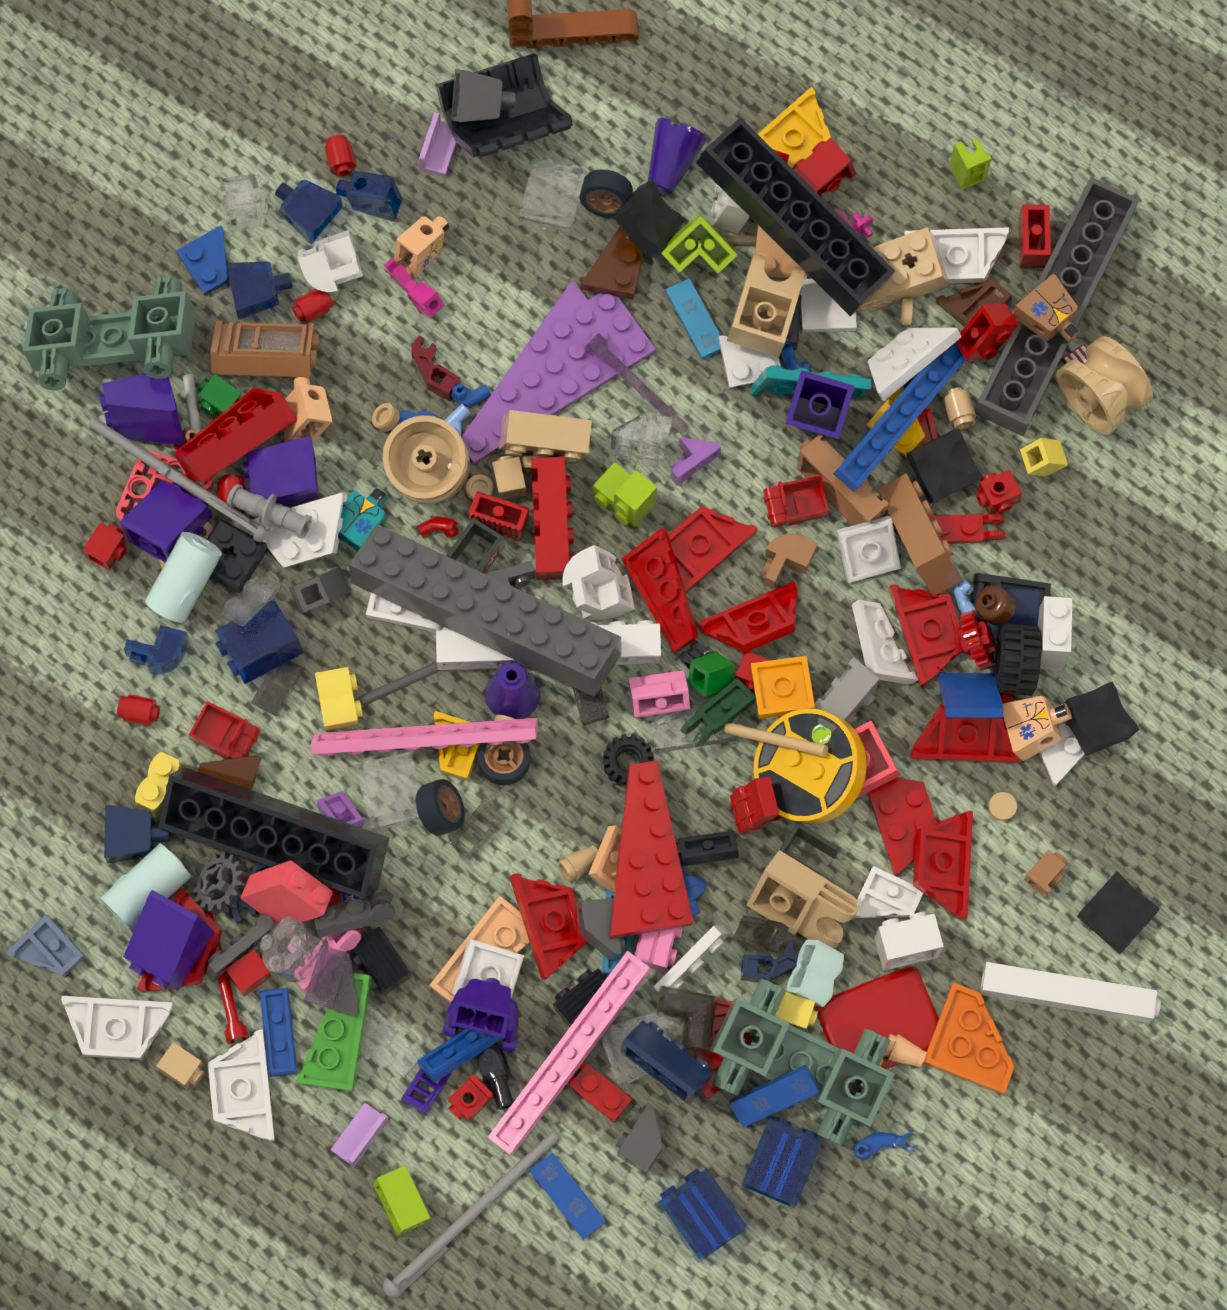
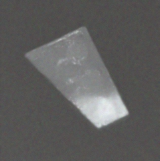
(668, 735)
(387, 1045)

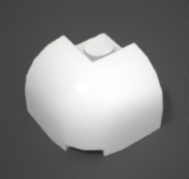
(330, 262)
(598, 584)

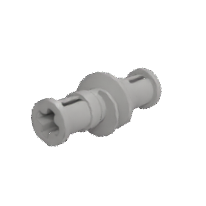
(269, 512)

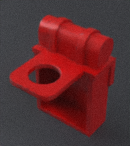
(796, 501)
(224, 732)
(754, 805)

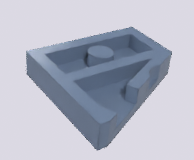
(47, 948)

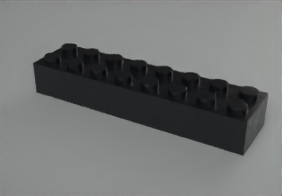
(795, 216)
(273, 831)

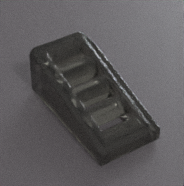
(477, 814)

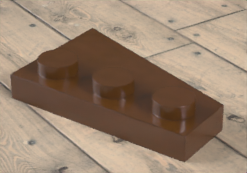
(616, 268)

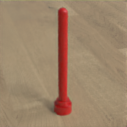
(234, 1028)

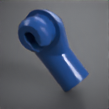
(789, 358)
(469, 397)

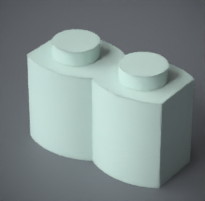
(815, 972)

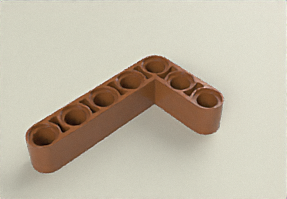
(568, 28)

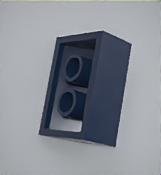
(666, 1061)

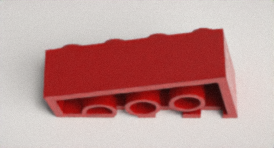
(825, 167)
(234, 433)
(551, 516)

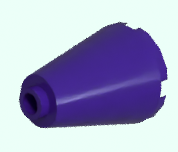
(673, 153)
(512, 692)

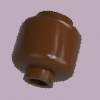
(995, 605)

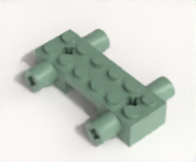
(67, 338)
(784, 1048)

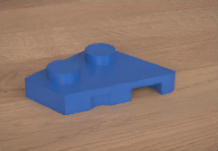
(206, 260)

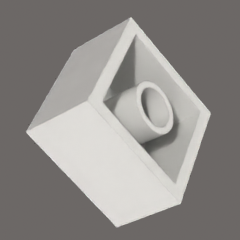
(908, 941)

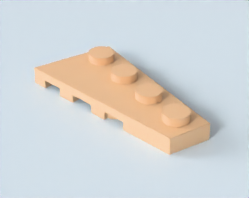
(499, 927)

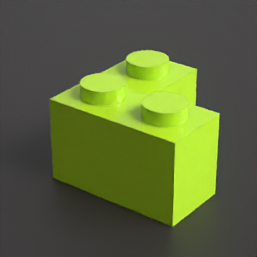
(698, 238)
(625, 494)

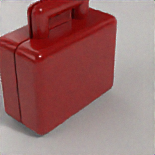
(884, 1005)

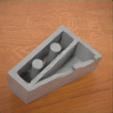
(850, 692)

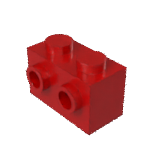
(986, 332)

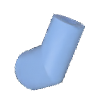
(457, 417)
(961, 592)

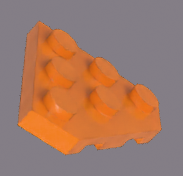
(969, 1042)

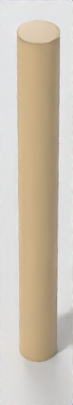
(776, 739)

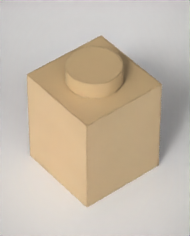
(509, 477)
(181, 1066)

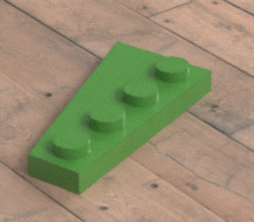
(337, 1046)

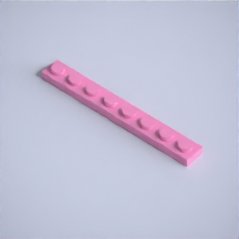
(414, 737)
(569, 1053)

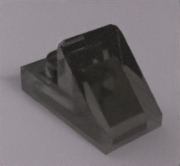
(760, 934)

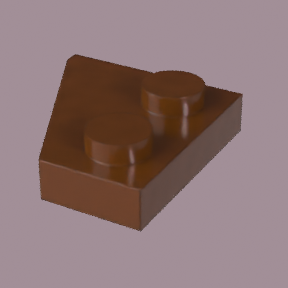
(969, 300)
(236, 770)

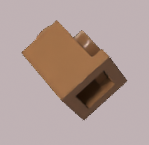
(1046, 872)

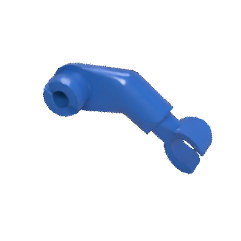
(877, 1141)

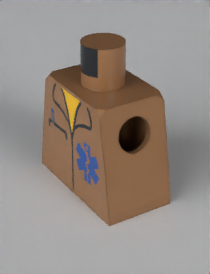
(1048, 310)

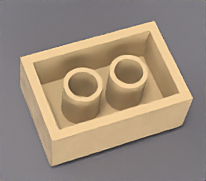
(544, 435)

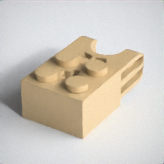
(907, 282)
(765, 309)
(802, 900)

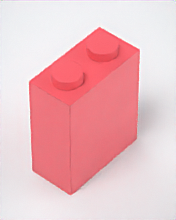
(286, 892)

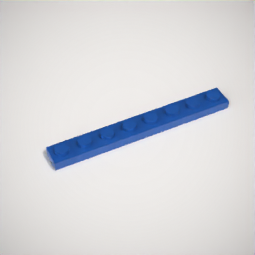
(898, 418)

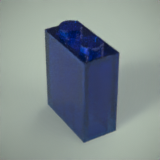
(259, 645)
(782, 1162)
(701, 1214)

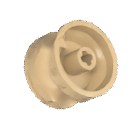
(1104, 385)
(422, 438)

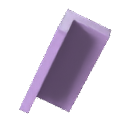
(437, 148)
(359, 1134)

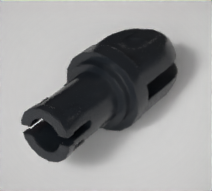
(496, 1073)

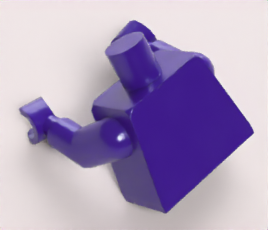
(485, 1009)

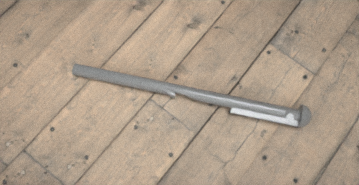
(260, 533)
(438, 1247)

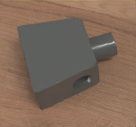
(478, 97)

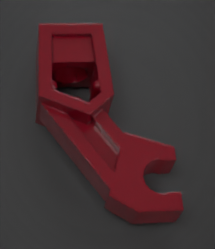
(424, 359)

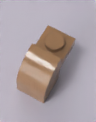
(788, 551)

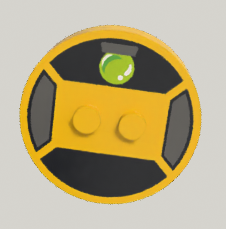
(810, 785)

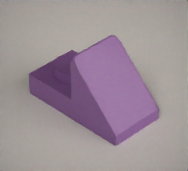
(699, 455)
(340, 808)

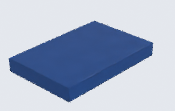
(970, 695)

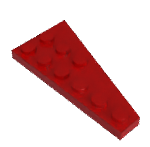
(648, 872)

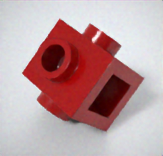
(998, 492)

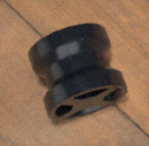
(696, 650)

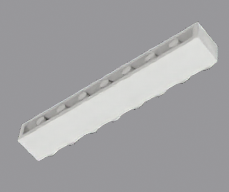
(638, 646)

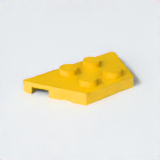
(797, 128)

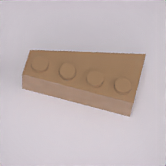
(920, 534)

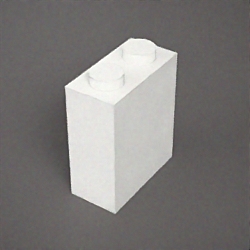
(1056, 631)

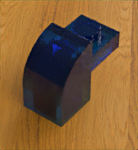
(164, 655)

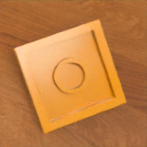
(782, 686)

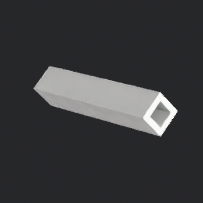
(1069, 992)

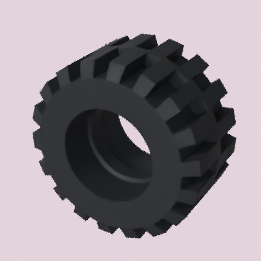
(1018, 659)

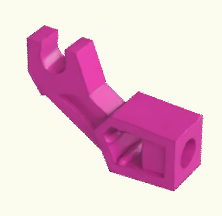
(420, 294)

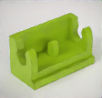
(969, 167)
(401, 1200)

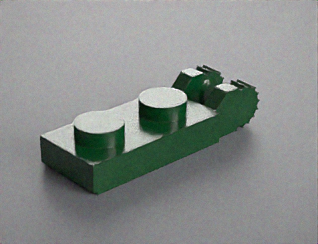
(719, 711)

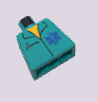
(361, 516)

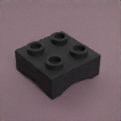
(648, 219)
(944, 466)
(1099, 719)
(1118, 912)

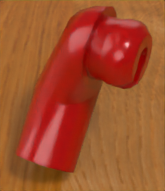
(438, 523)

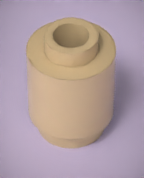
(959, 408)

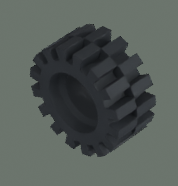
(622, 745)

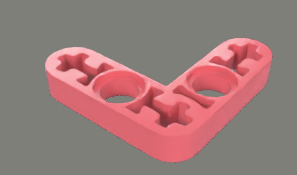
(155, 476)

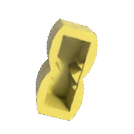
(337, 698)
(152, 789)

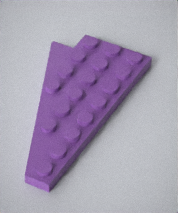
(556, 367)

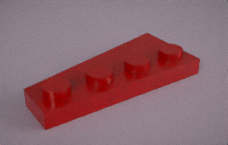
(661, 586)

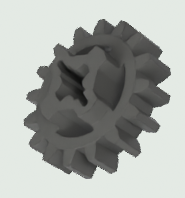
(220, 883)

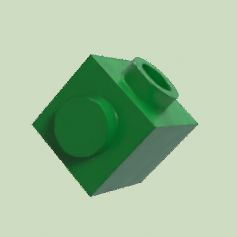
(216, 395)
(710, 673)

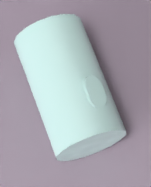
(183, 577)
(156, 872)

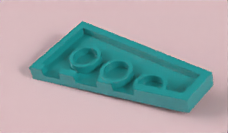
(783, 381)

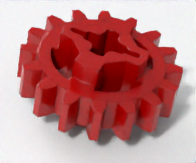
(977, 640)

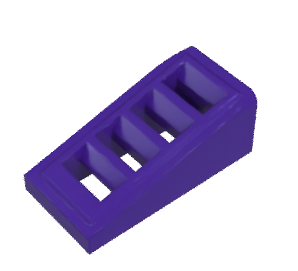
(415, 1103)

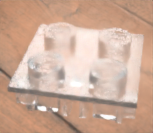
(250, 600)

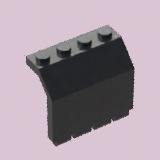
(528, 121)

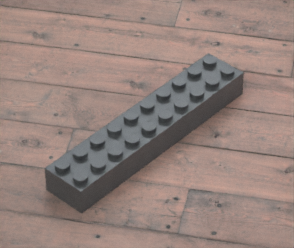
(1079, 264)
(485, 610)

